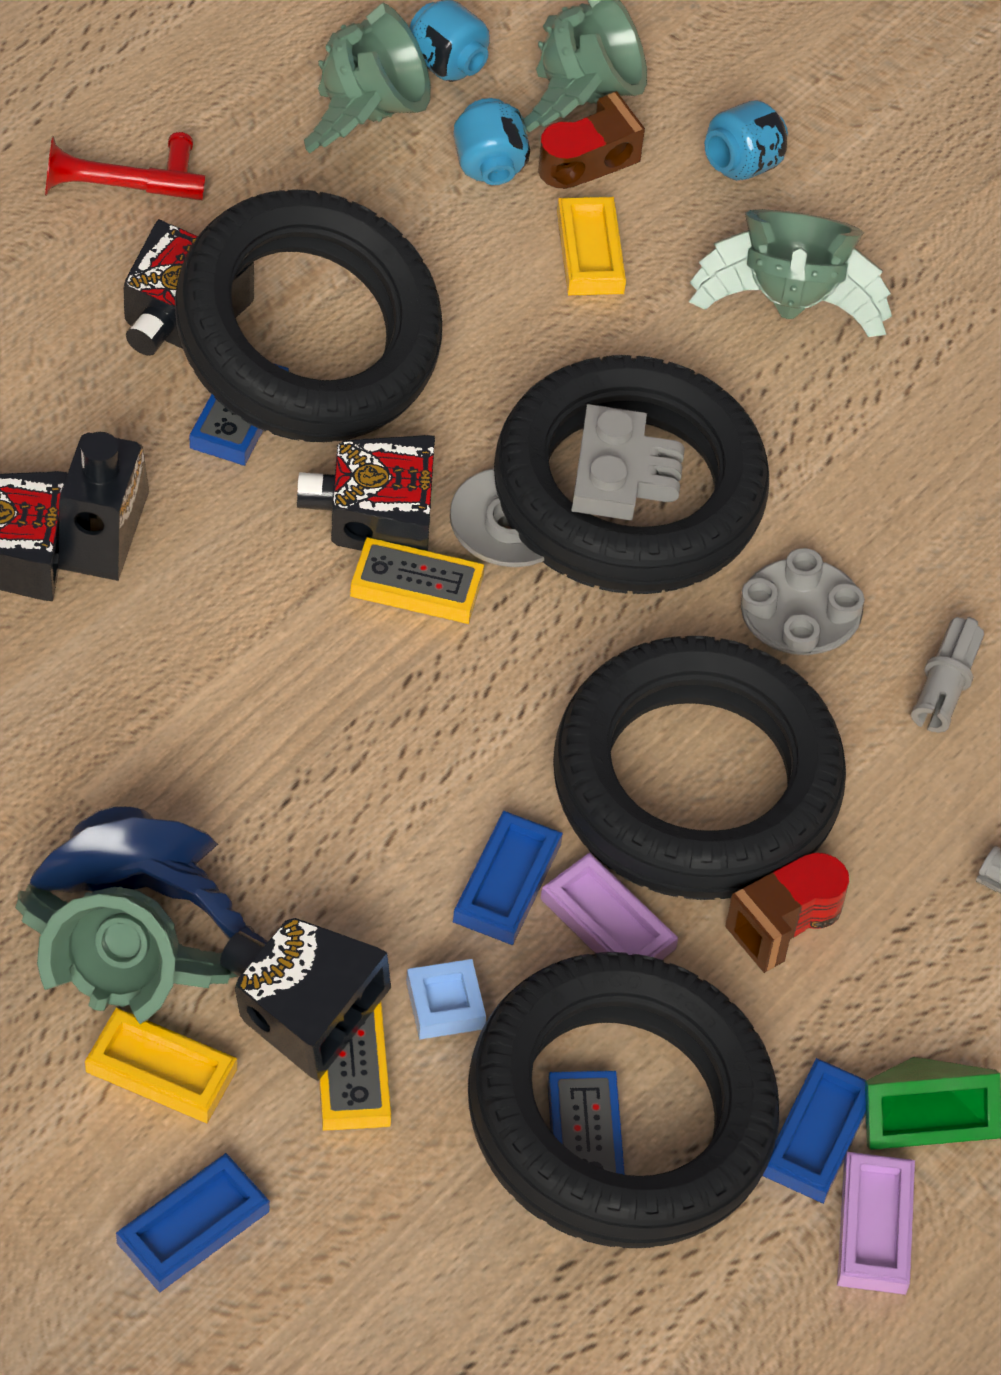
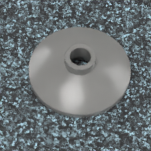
(479, 524)

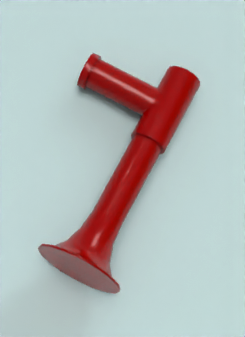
(169, 182)

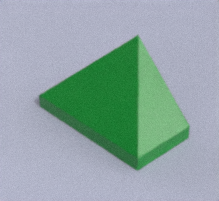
(932, 1104)

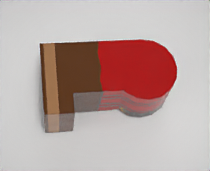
(591, 145)
(785, 905)

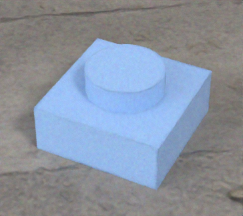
(445, 999)

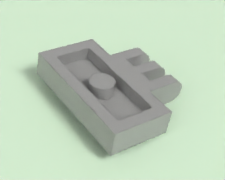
(623, 464)

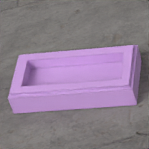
(606, 912)
(876, 1223)

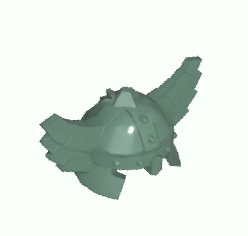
(586, 57)
(370, 75)
(796, 265)
(115, 948)

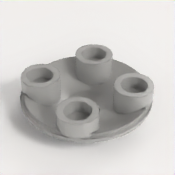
(802, 604)

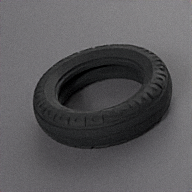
(268, 394)
(616, 554)
(718, 675)
(582, 1197)

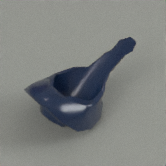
(134, 852)

